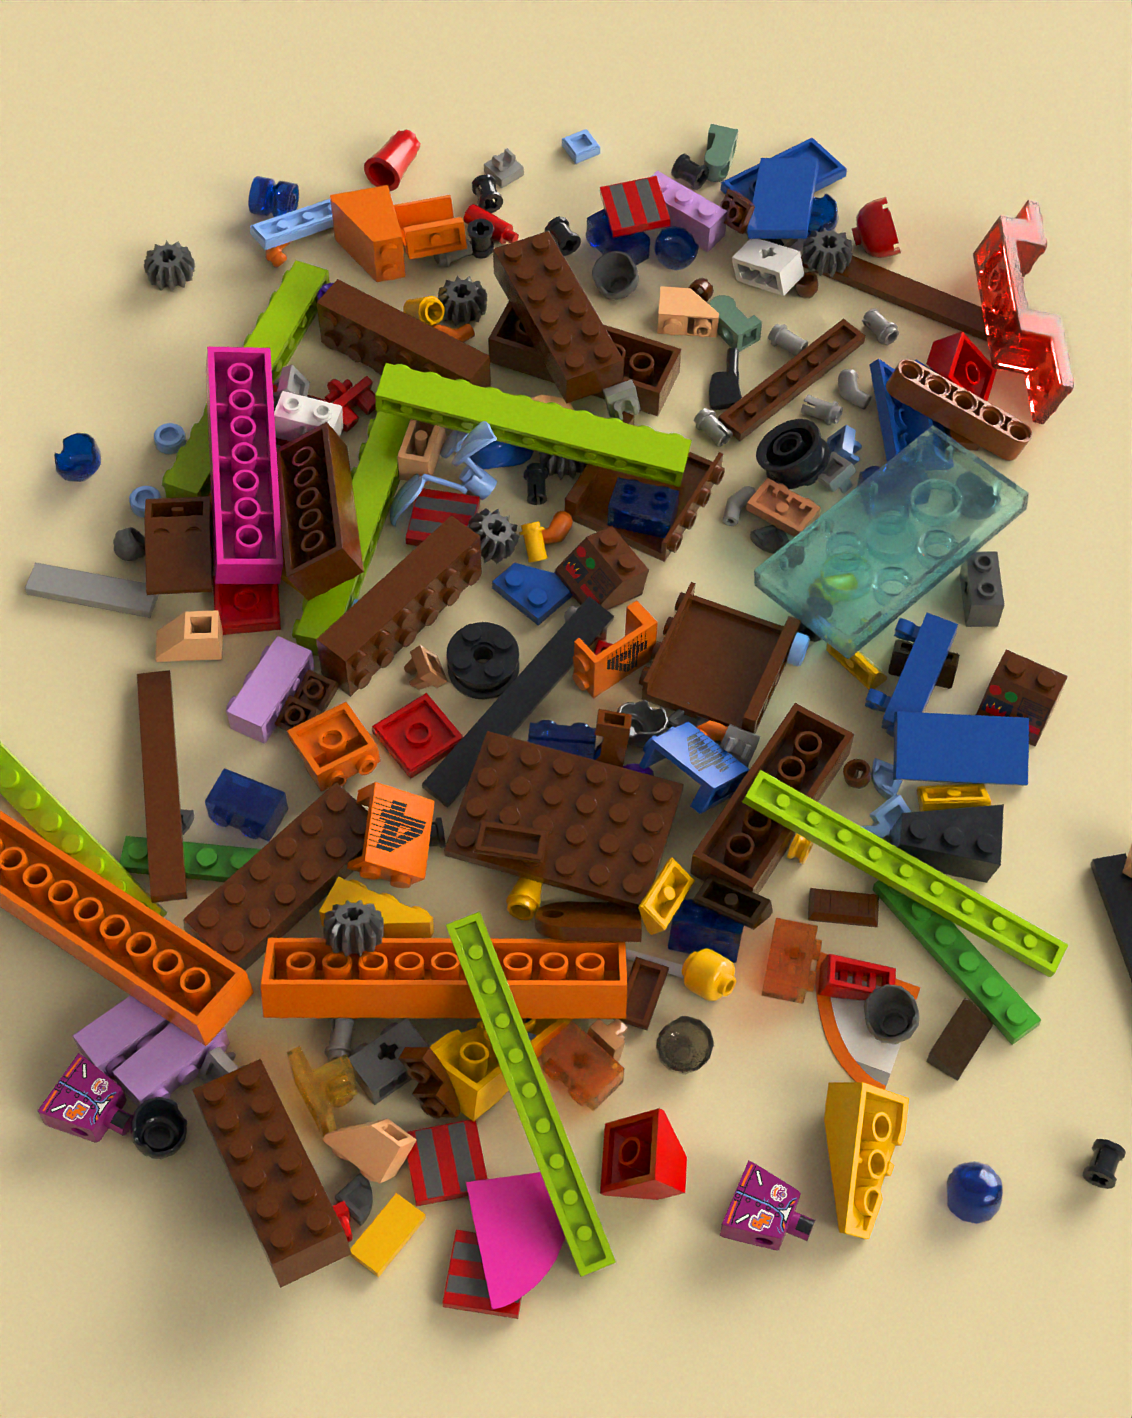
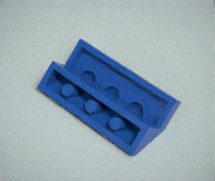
(897, 420)

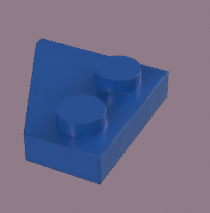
(532, 591)

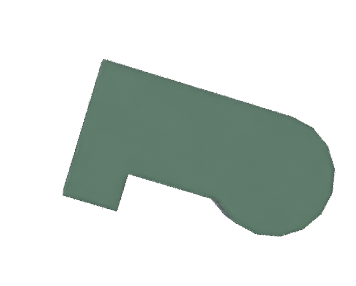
(720, 151)
(733, 325)

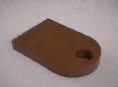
(589, 922)

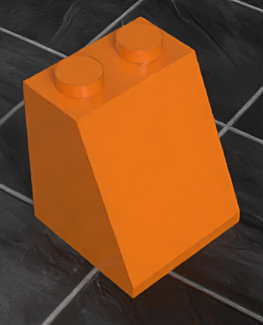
(370, 231)

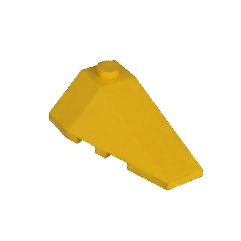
(474, 1067)
(861, 1136)

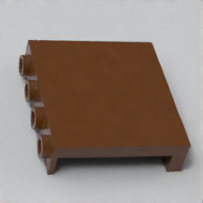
(592, 492)
(717, 662)

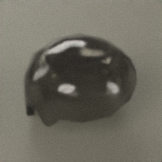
(684, 1045)

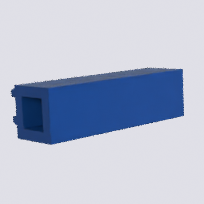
(921, 669)

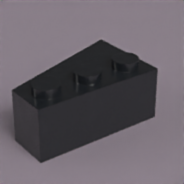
(953, 840)

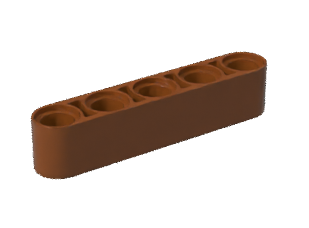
(958, 409)

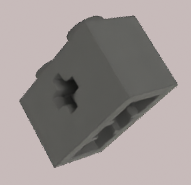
(982, 590)
(381, 1076)

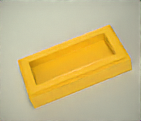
(387, 1234)

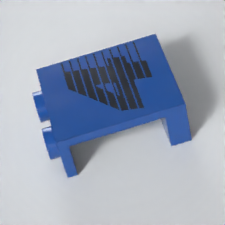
(701, 760)

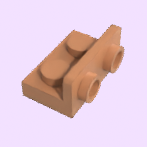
(783, 507)

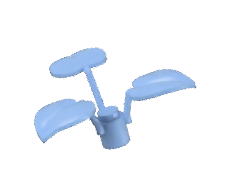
(472, 476)

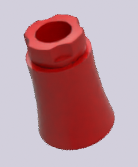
(392, 160)

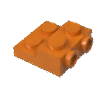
(334, 746)

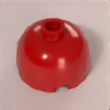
(876, 230)

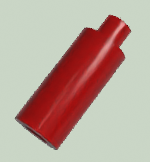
(503, 230)

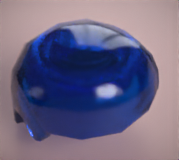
(823, 214)
(675, 248)
(78, 458)
(974, 1192)

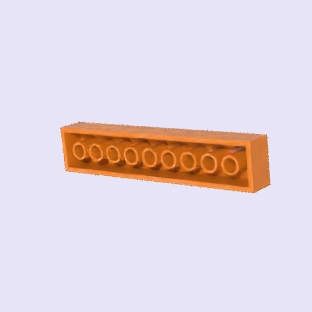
(118, 935)
(428, 982)

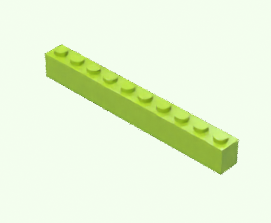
(277, 328)
(533, 424)
(373, 490)

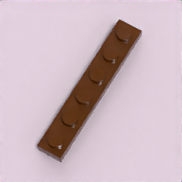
(791, 379)

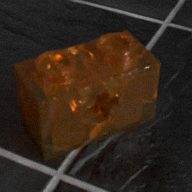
(786, 979)
(577, 1049)

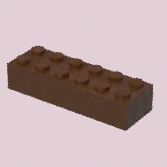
(558, 316)
(382, 334)
(646, 361)
(318, 512)
(400, 606)
(747, 844)
(282, 880)
(271, 1173)

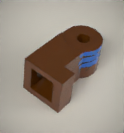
(615, 731)

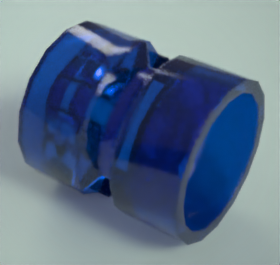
(273, 198)

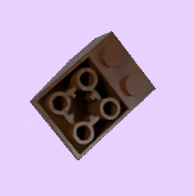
(178, 545)

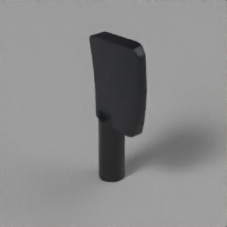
(724, 386)

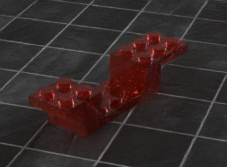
(1017, 336)

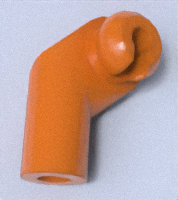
(276, 256)
(558, 528)

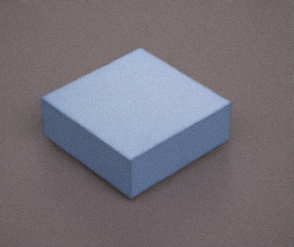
(581, 146)

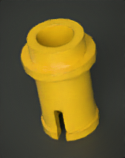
(534, 541)

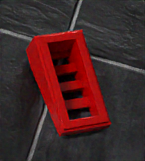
(843, 966)

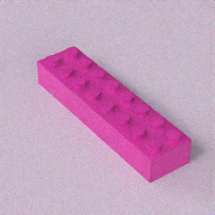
(243, 466)

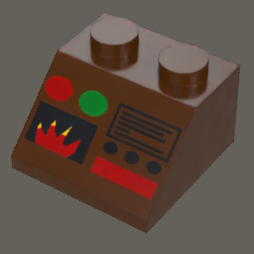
(604, 570)
(1023, 691)

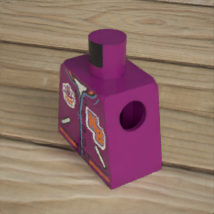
(86, 1103)
(764, 1211)

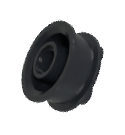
(793, 453)
(479, 642)

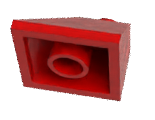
(962, 364)
(642, 1158)

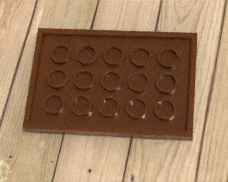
(600, 818)

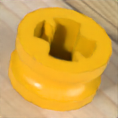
(800, 848)

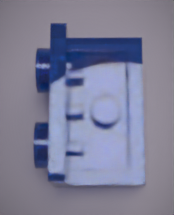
(699, 929)

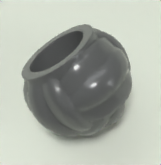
(129, 544)

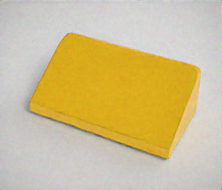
(860, 668)
(952, 796)
(665, 896)

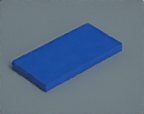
(829, 169)
(783, 198)
(961, 748)

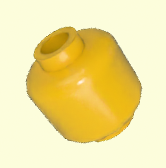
(709, 974)

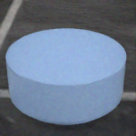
(169, 438)
(139, 496)
(798, 649)

